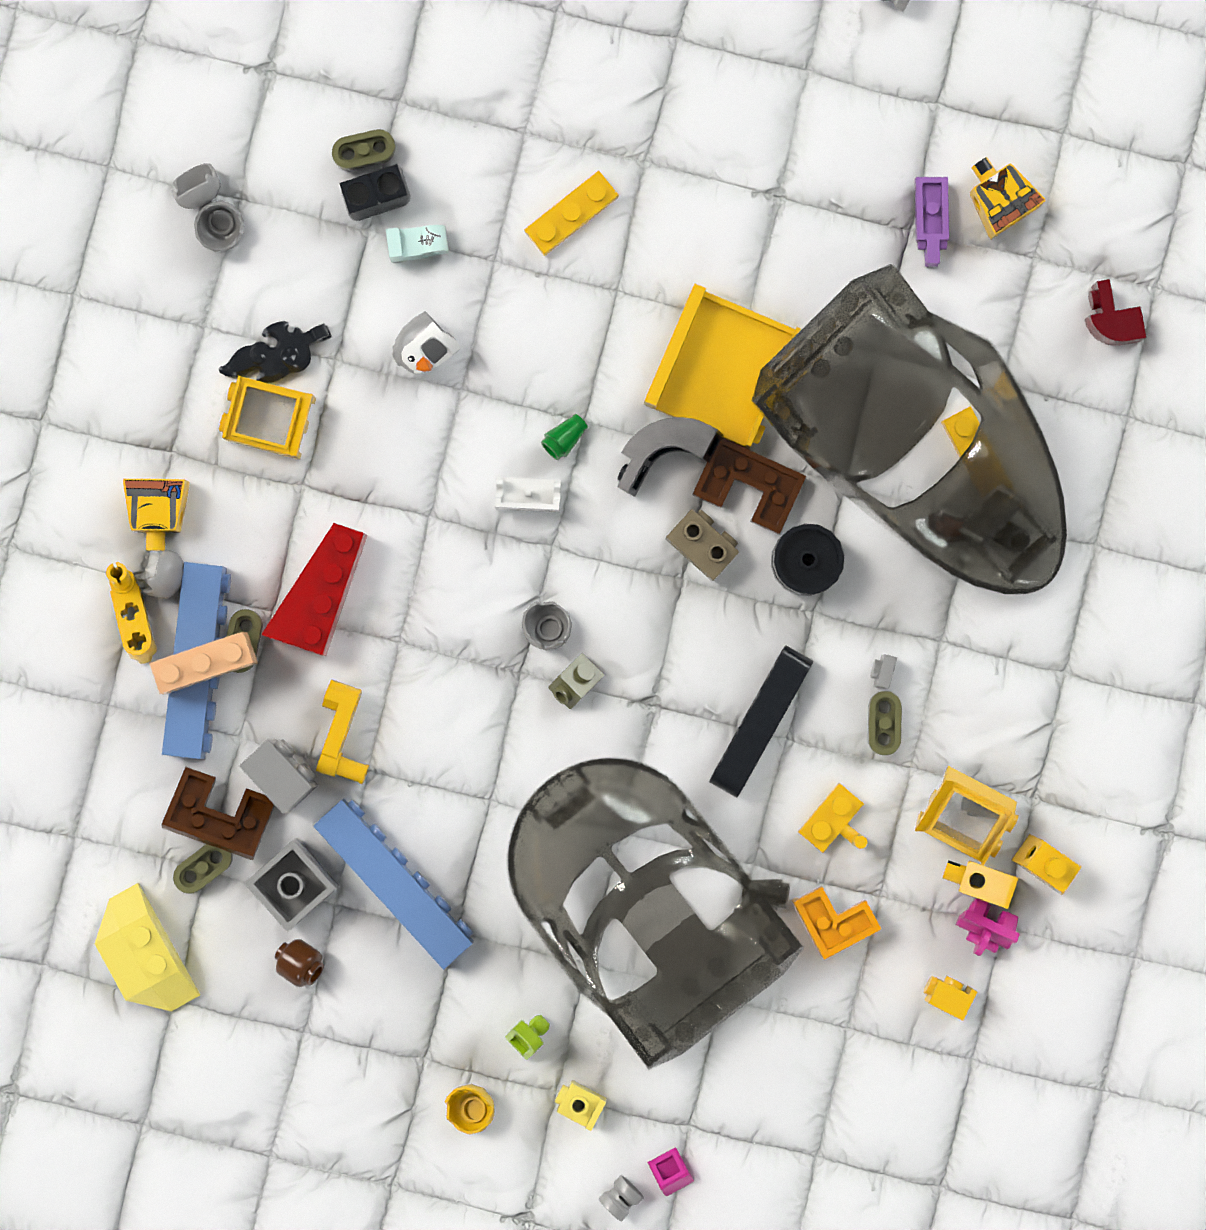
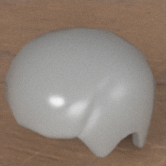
(196, 187)
(218, 226)
(167, 577)
(546, 625)

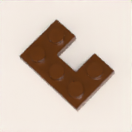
(776, 481)
(232, 834)

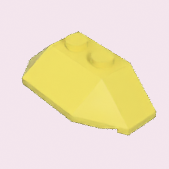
(142, 953)

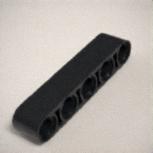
(761, 721)

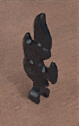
(287, 357)

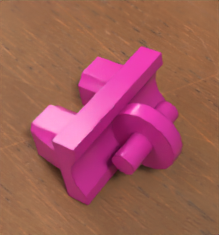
(985, 932)

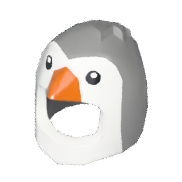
(423, 345)

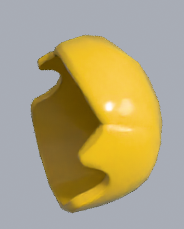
(470, 1108)

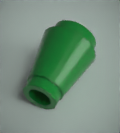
(562, 438)

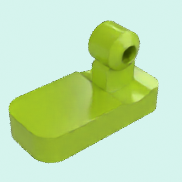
(526, 1037)

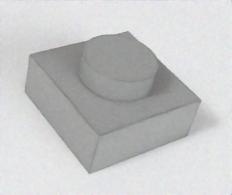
(883, 671)

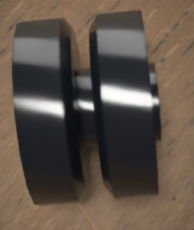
(793, 573)

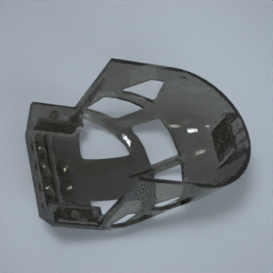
(700, 971)

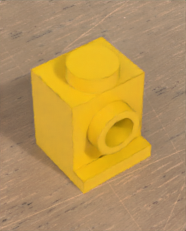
(949, 996)

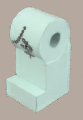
(416, 242)

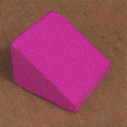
(670, 1172)

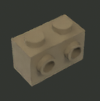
(703, 544)

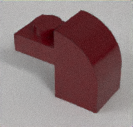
(1112, 325)

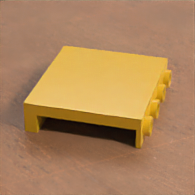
(716, 365)

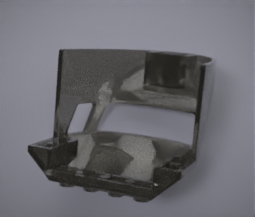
(872, 384)

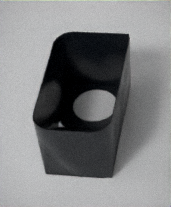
(387, 202)

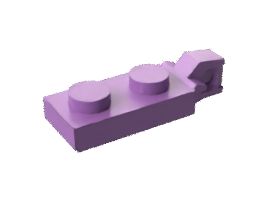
(931, 217)

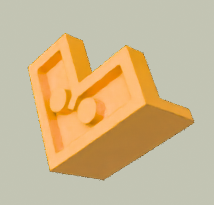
(831, 930)

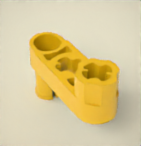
(127, 595)
(344, 701)

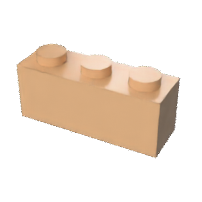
(203, 663)

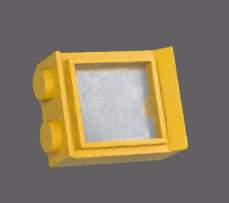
(266, 417)
(968, 815)

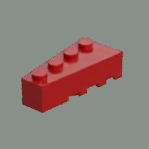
(318, 595)

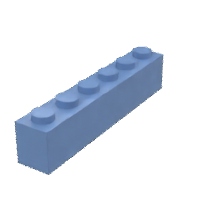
(197, 624)
(394, 883)

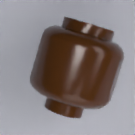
(299, 963)

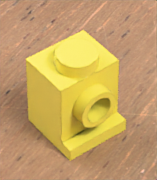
(593, 1104)

